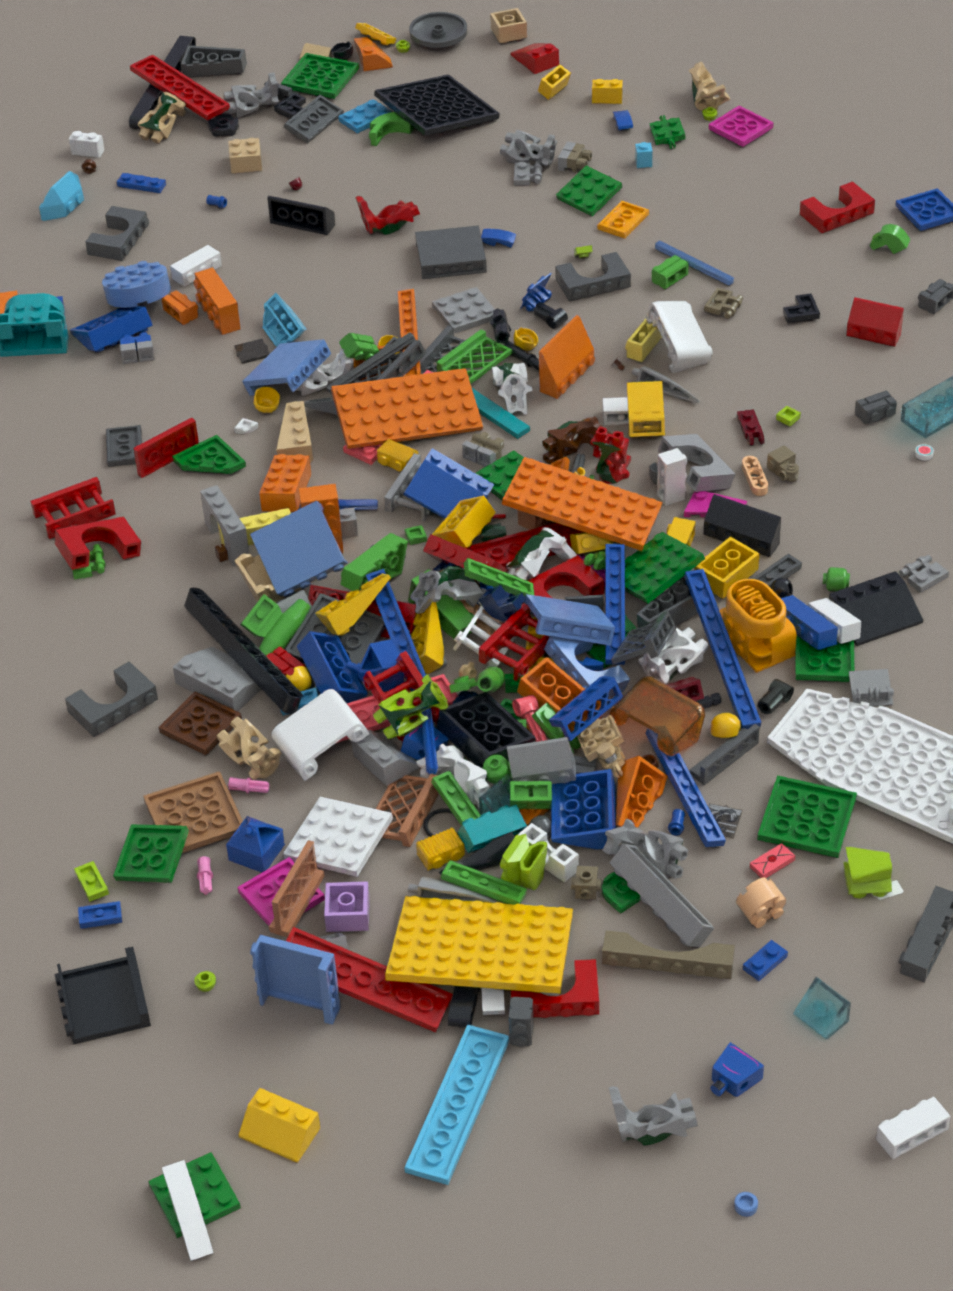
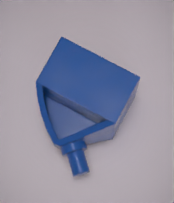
(377, 659)
(255, 844)

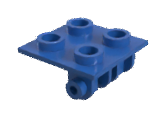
(536, 293)

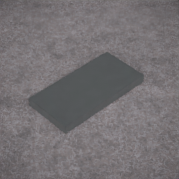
(313, 119)

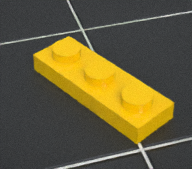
(375, 33)

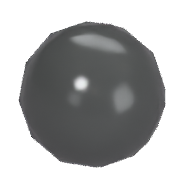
(543, 823)

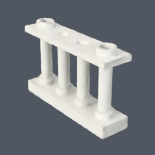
(461, 636)

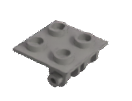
(871, 687)

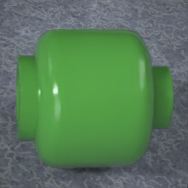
(836, 579)
(496, 768)

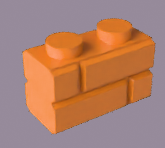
(180, 307)

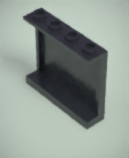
(103, 999)

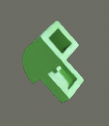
(892, 236)

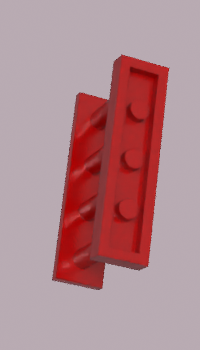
(69, 496)
(502, 637)
(414, 681)

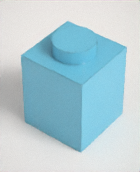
(643, 155)

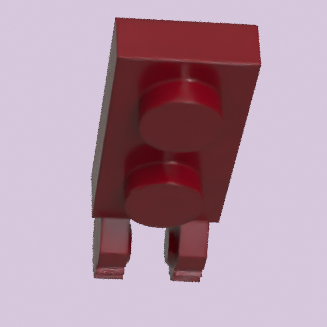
(750, 426)

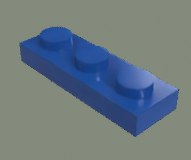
(141, 182)

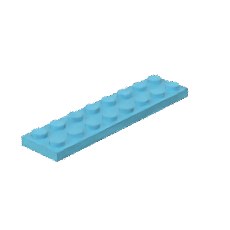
(457, 1105)

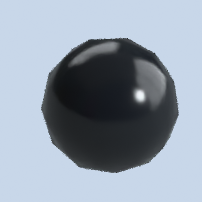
(782, 587)

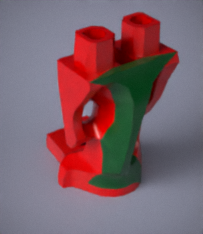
(389, 218)
(612, 456)

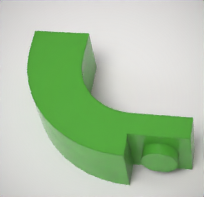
(387, 124)

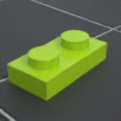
(91, 881)

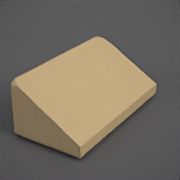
(316, 49)

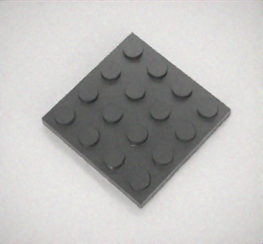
(356, 641)

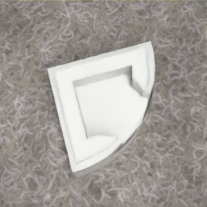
(245, 426)

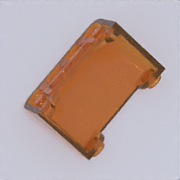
(664, 711)

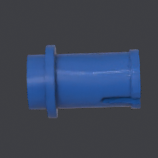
(216, 201)
(676, 825)

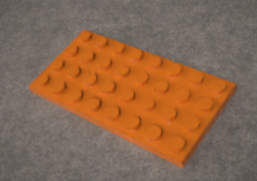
(406, 408)
(582, 503)

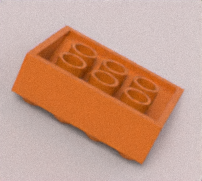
(565, 358)

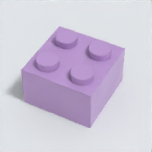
(347, 906)

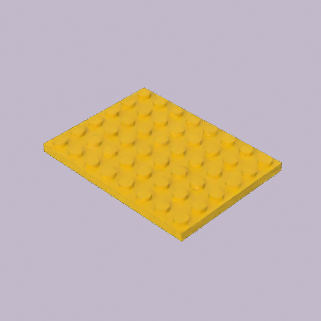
(481, 944)

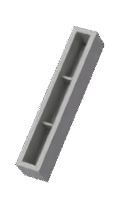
(661, 896)

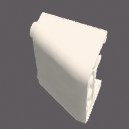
(680, 333)
(315, 730)

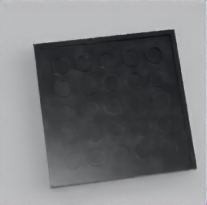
(436, 104)

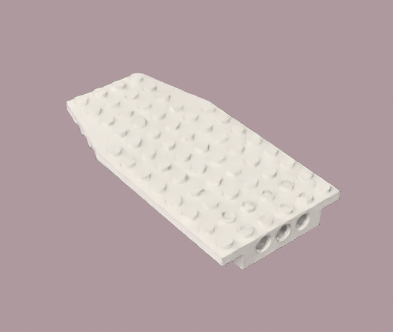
(873, 752)

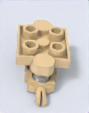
(602, 741)

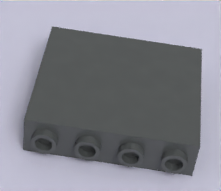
(451, 252)

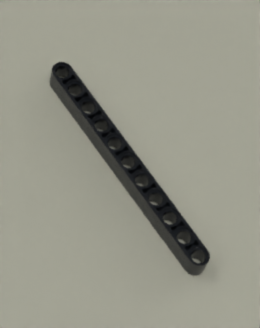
(150, 98)
(243, 651)

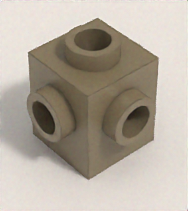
(586, 882)

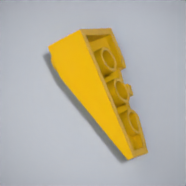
(344, 614)
(428, 639)

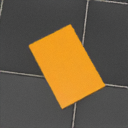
(623, 219)

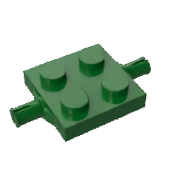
(667, 131)

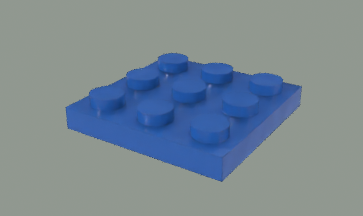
(927, 209)

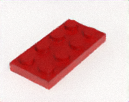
(159, 450)

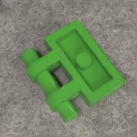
(98, 565)

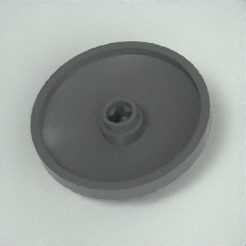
(438, 29)

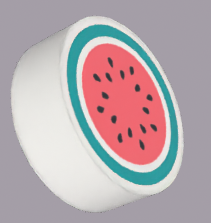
(924, 452)

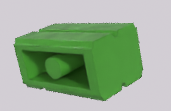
(669, 272)
(358, 346)

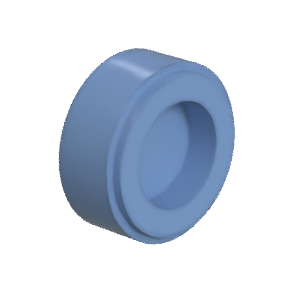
(746, 1204)

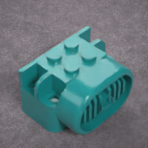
(33, 326)

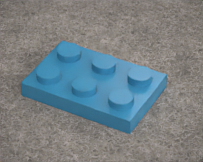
(361, 116)

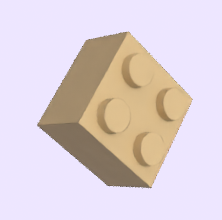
(508, 25)
(245, 155)

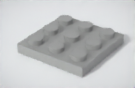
(464, 309)

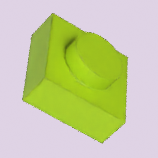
(583, 251)
(788, 415)

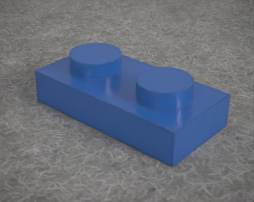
(100, 914)
(765, 960)

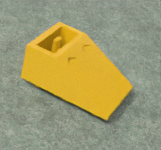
(645, 409)

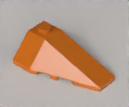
(371, 55)
(637, 790)

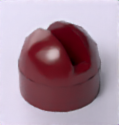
(296, 184)

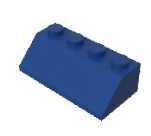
(327, 665)

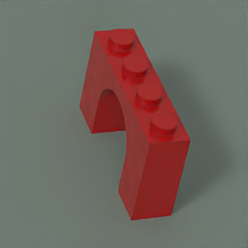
(824, 218)
(114, 531)
(451, 553)
(569, 573)
(580, 1000)

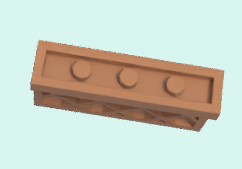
(417, 810)
(296, 891)

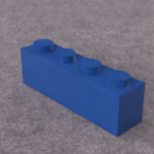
(810, 624)

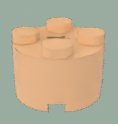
(761, 902)

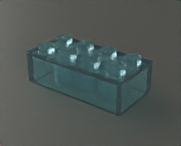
(930, 410)

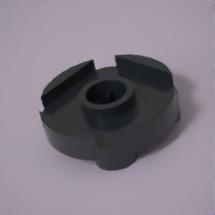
(223, 125)

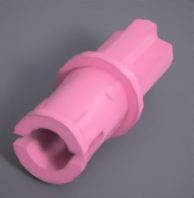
(248, 785)
(204, 875)

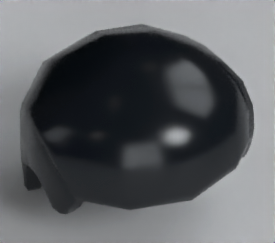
(342, 50)

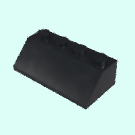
(300, 215)
(743, 523)

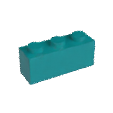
(481, 831)

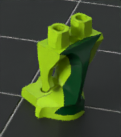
(399, 715)

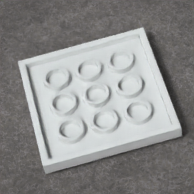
(341, 835)

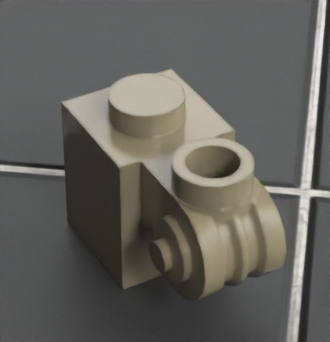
(783, 464)

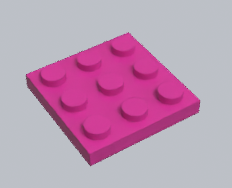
(741, 126)
(262, 889)

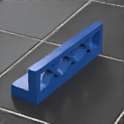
(586, 701)

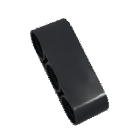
(463, 1006)

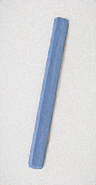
(695, 263)

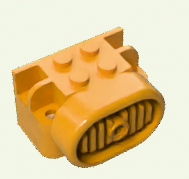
(758, 624)

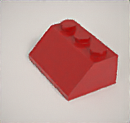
(875, 322)

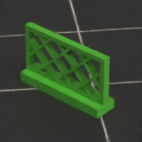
(466, 352)

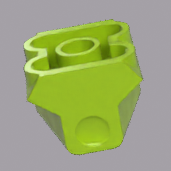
(524, 863)
(867, 872)

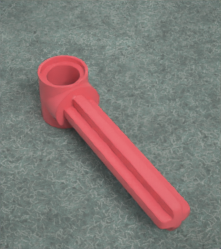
(525, 708)

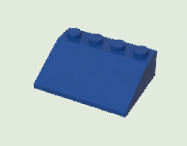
(111, 327)
(443, 483)
(584, 809)

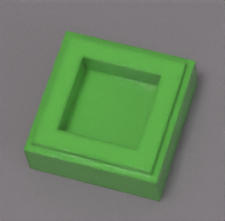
(415, 535)

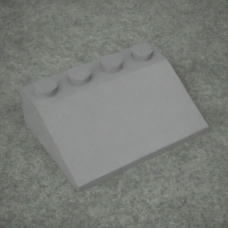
(216, 677)

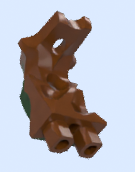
(561, 441)

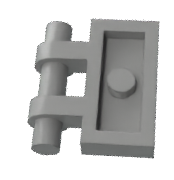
(525, 173)
(927, 576)

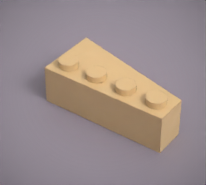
(294, 431)

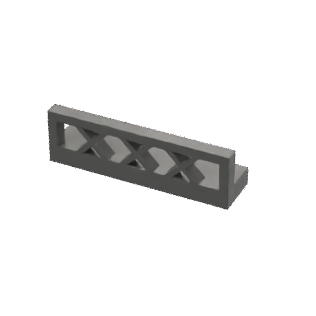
(437, 347)
(725, 755)

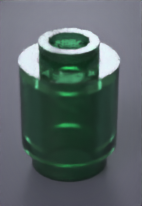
(492, 532)

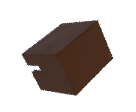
(221, 553)

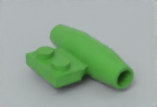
(276, 628)
(487, 681)

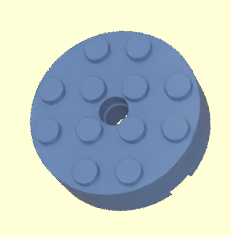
(136, 284)

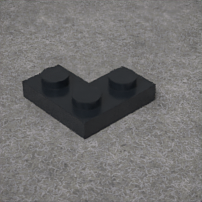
(290, 105)
(805, 309)

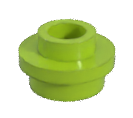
(403, 46)
(709, 113)
(205, 981)

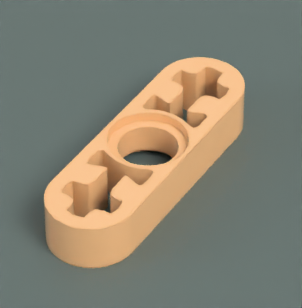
(753, 481)

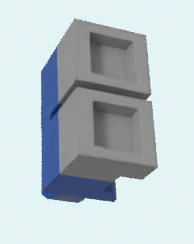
(140, 343)

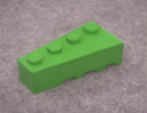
(385, 554)
(451, 612)

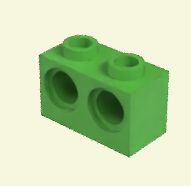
(531, 794)

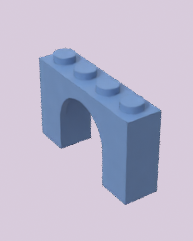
(563, 654)

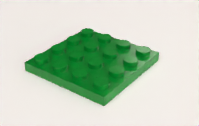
(320, 75)
(658, 566)
(807, 816)

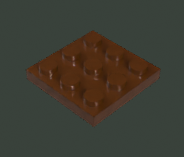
(199, 722)

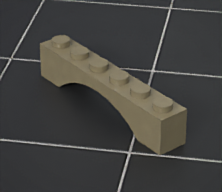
(625, 951)

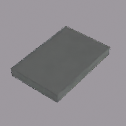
(121, 443)

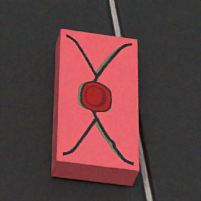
(772, 861)

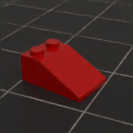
(537, 56)

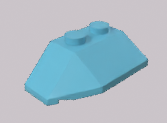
(62, 197)
(281, 321)

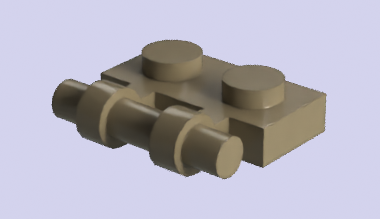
(719, 303)

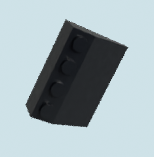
(881, 606)
(482, 728)

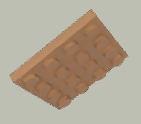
(201, 806)

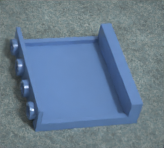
(288, 364)
(298, 549)
(570, 620)
(296, 975)

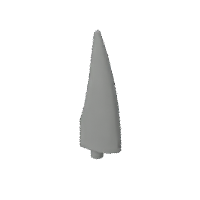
(669, 387)
(444, 890)

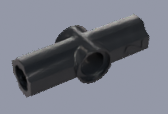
(500, 326)

